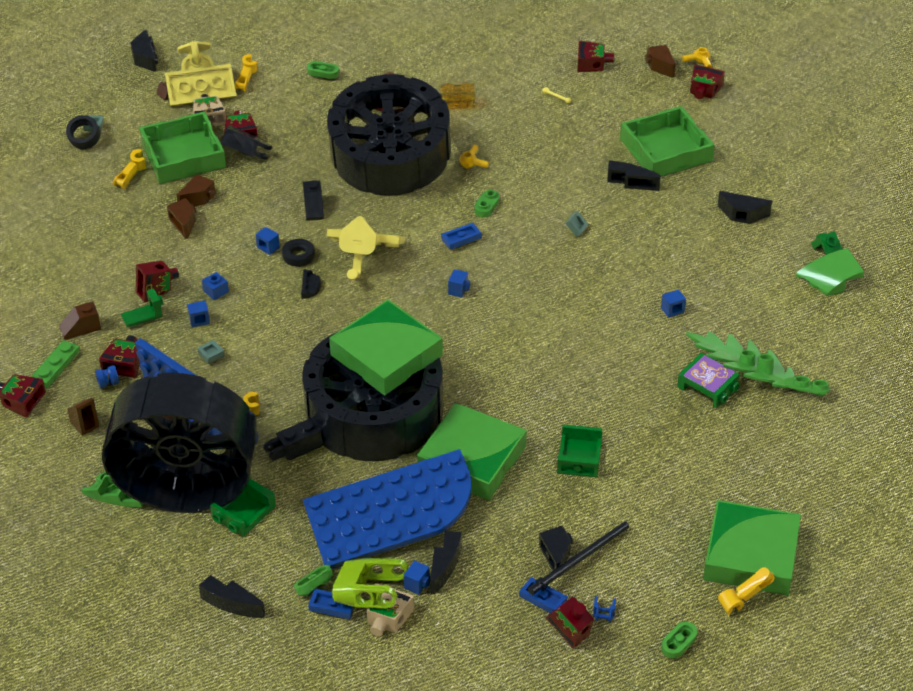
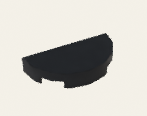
(310, 284)

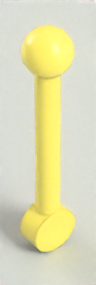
(546, 91)

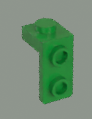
(829, 242)
(146, 312)

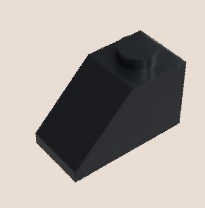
(313, 200)
(555, 546)

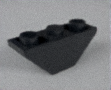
(144, 51)
(744, 208)

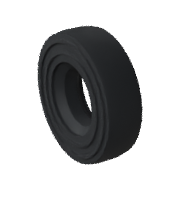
(298, 260)

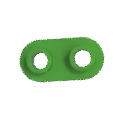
(323, 70)
(486, 203)
(315, 578)
(677, 641)

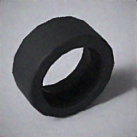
(76, 123)

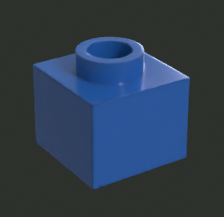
(267, 240)
(458, 283)
(215, 285)
(673, 303)
(198, 314)
(417, 577)

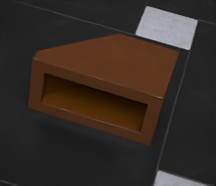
(660, 60)
(198, 191)
(182, 216)
(80, 321)
(84, 416)

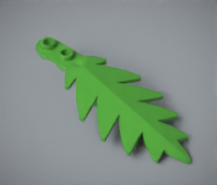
(759, 366)

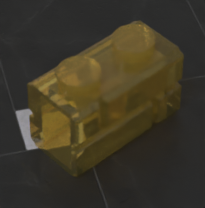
(458, 95)

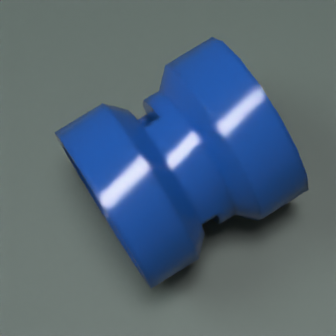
(102, 378)

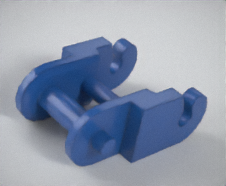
(611, 610)

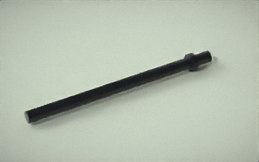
(542, 583)

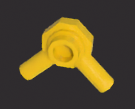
(701, 56)
(469, 159)

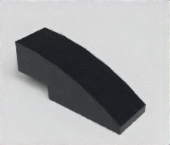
(632, 176)
(445, 560)
(231, 598)

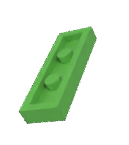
(56, 362)

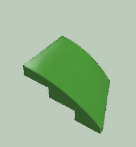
(831, 272)
(108, 492)

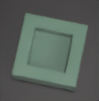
(100, 121)
(576, 223)
(210, 351)

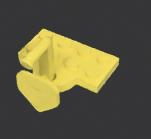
(199, 77)
(361, 239)

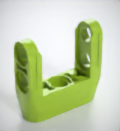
(353, 577)

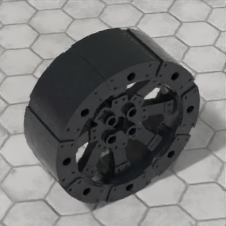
(392, 169)
(374, 430)
(180, 468)

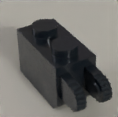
(244, 142)
(295, 441)

